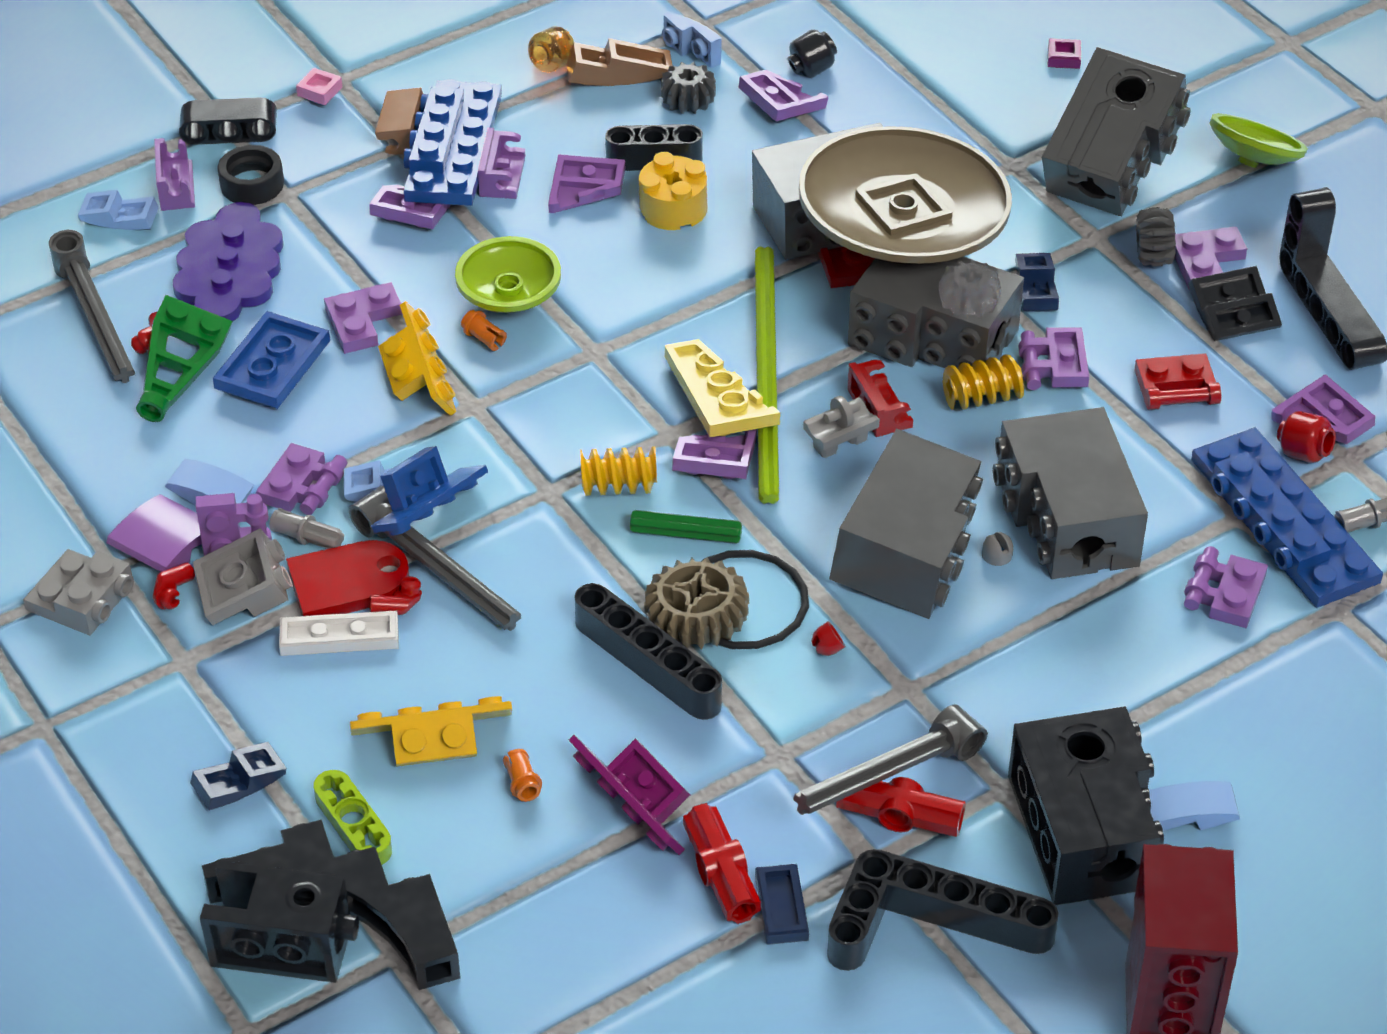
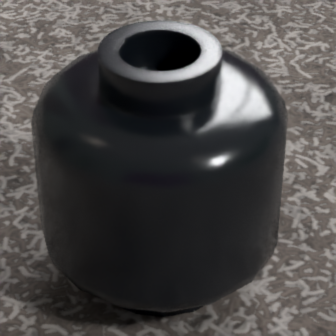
(812, 53)

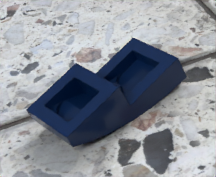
(1039, 283)
(245, 774)

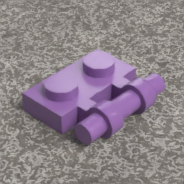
(1065, 361)
(292, 475)
(220, 519)
(1237, 591)

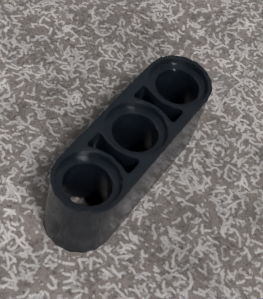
(228, 121)
(642, 142)

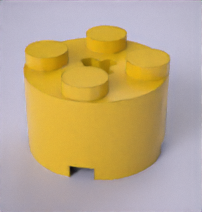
(673, 191)

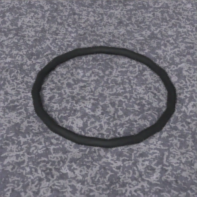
(797, 578)

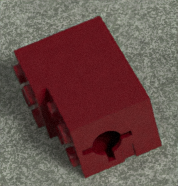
(1181, 941)

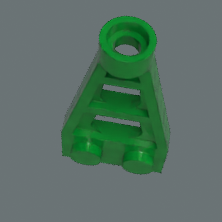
(189, 325)

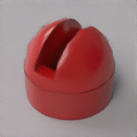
(827, 640)

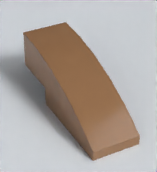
(616, 63)

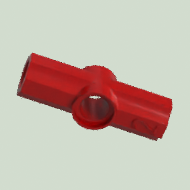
(906, 805)
(721, 863)

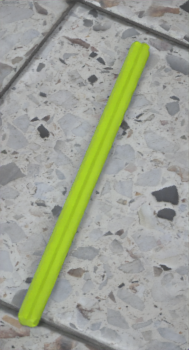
(766, 372)

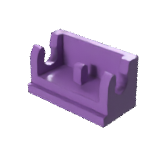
(500, 165)
(174, 176)

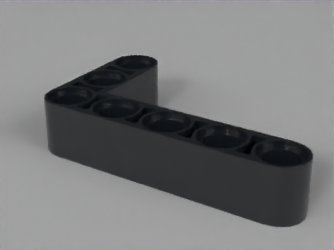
(1320, 283)
(938, 897)

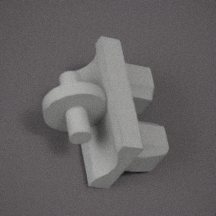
(841, 423)

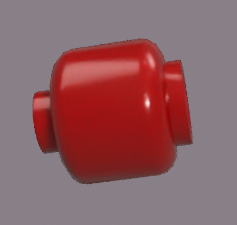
(1306, 436)

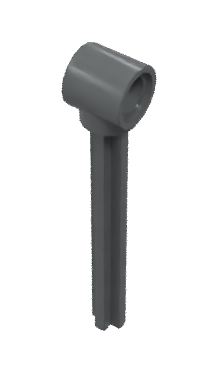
(71, 262)
(376, 506)
(951, 734)

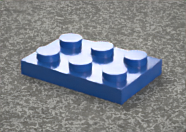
(271, 359)

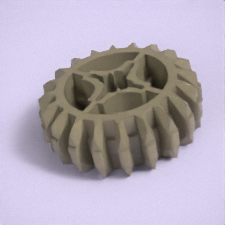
(697, 602)

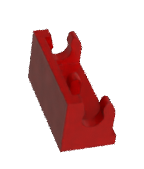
(878, 397)

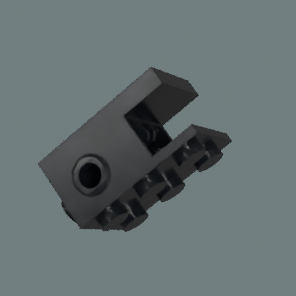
(279, 922)

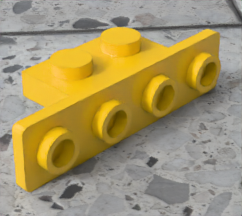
(413, 360)
(432, 734)

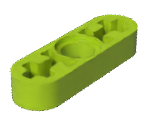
(351, 801)

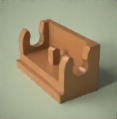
(398, 118)

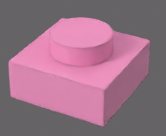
(319, 86)

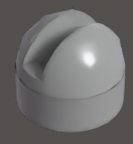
(992, 549)

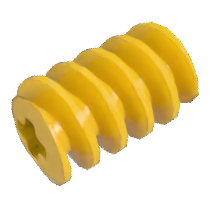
(982, 380)
(618, 471)

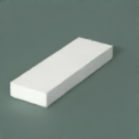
(339, 633)

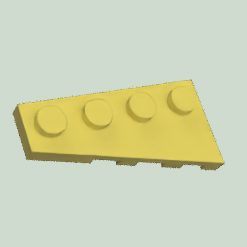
(716, 393)

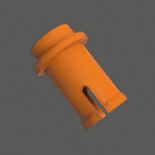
(477, 325)
(525, 783)

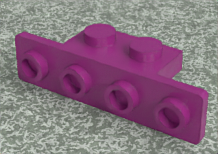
(644, 785)

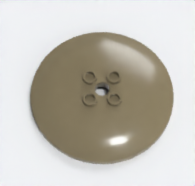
(905, 194)

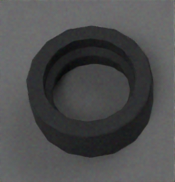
(246, 159)

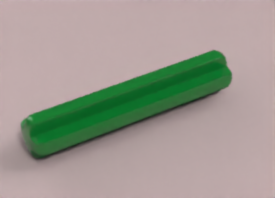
(685, 526)

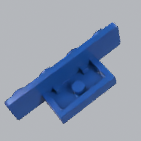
(419, 487)

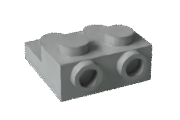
(242, 577)
(81, 590)

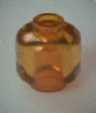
(550, 48)

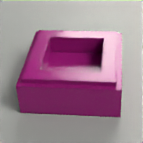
(1064, 53)

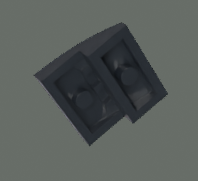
(1234, 303)

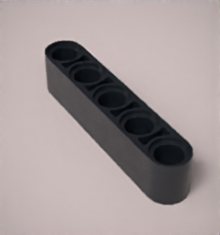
(648, 651)

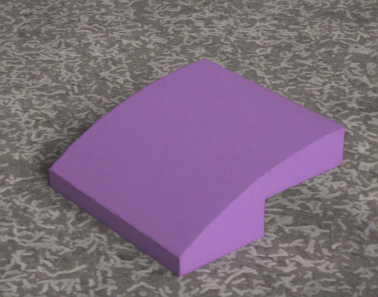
(158, 533)

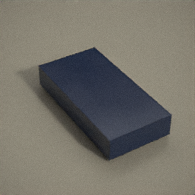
(782, 904)

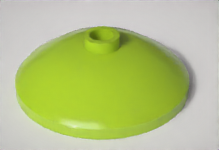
(1256, 141)
(508, 274)

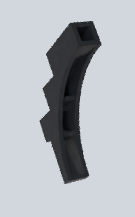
(401, 913)

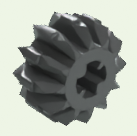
(688, 87)
(1155, 236)

